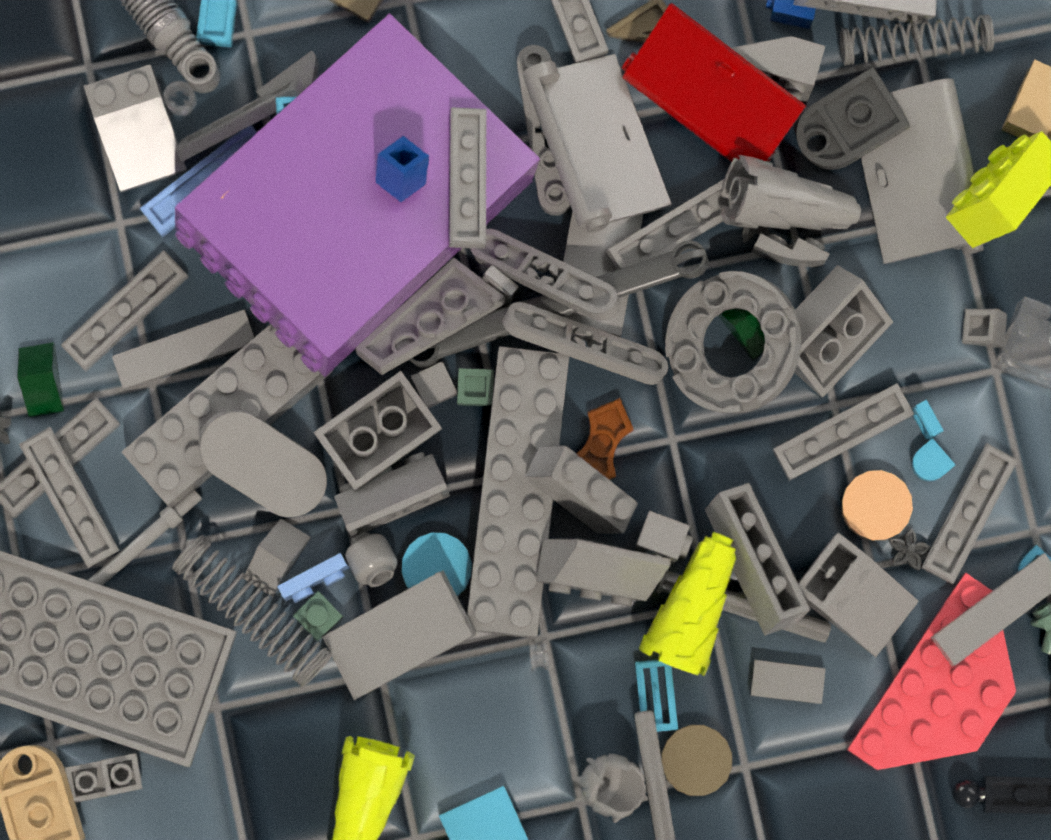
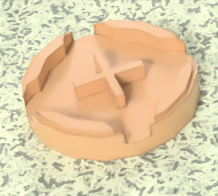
(876, 505)

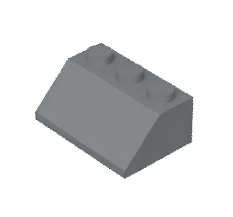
(837, 328)
(377, 430)
(392, 494)
(599, 570)

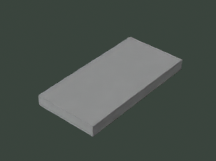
(399, 635)

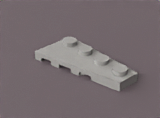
(433, 313)

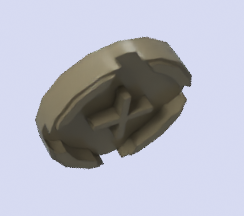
(696, 760)

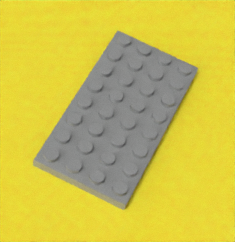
(107, 660)

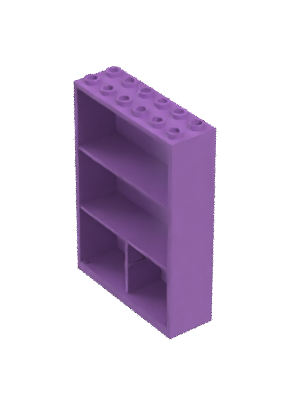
(309, 226)

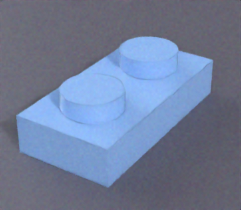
(327, 572)

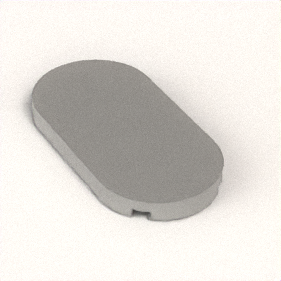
(262, 463)

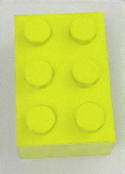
(1003, 190)

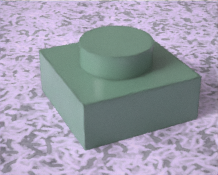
(475, 387)
(318, 616)

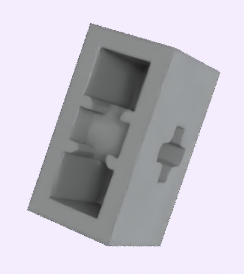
(664, 538)

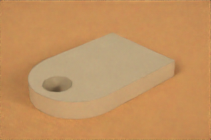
(40, 802)

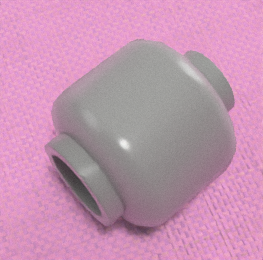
(371, 559)

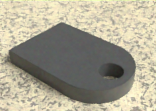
(852, 121)

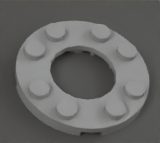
(688, 329)

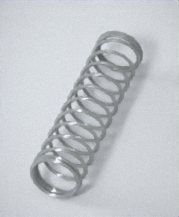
(986, 29)

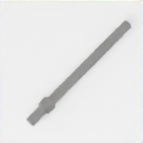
(169, 518)

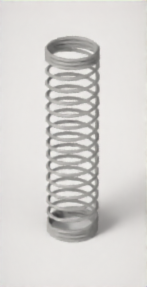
(186, 561)

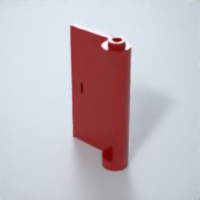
(711, 88)

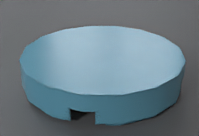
(434, 554)

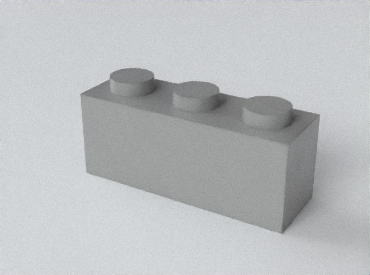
(581, 489)

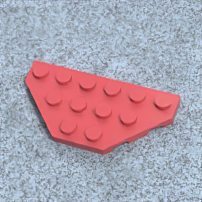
(935, 706)

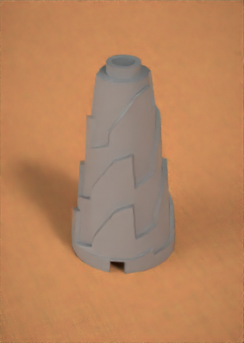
(781, 199)

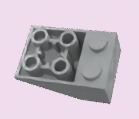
(788, 62)
(856, 594)

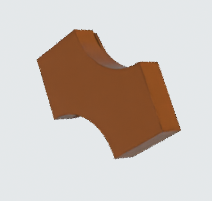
(607, 429)

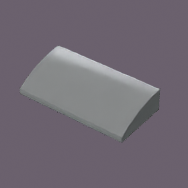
(589, 254)

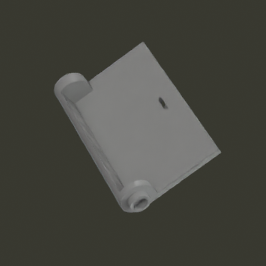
(596, 141)
(923, 173)

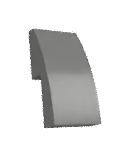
(804, 253)
(104, 778)

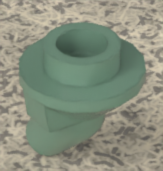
(1042, 620)

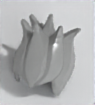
(612, 786)

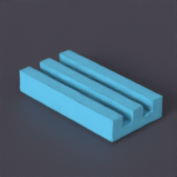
(653, 664)

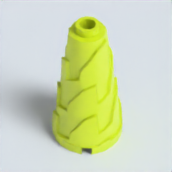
(689, 619)
(368, 787)

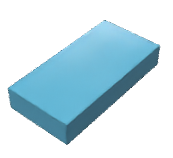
(216, 22)

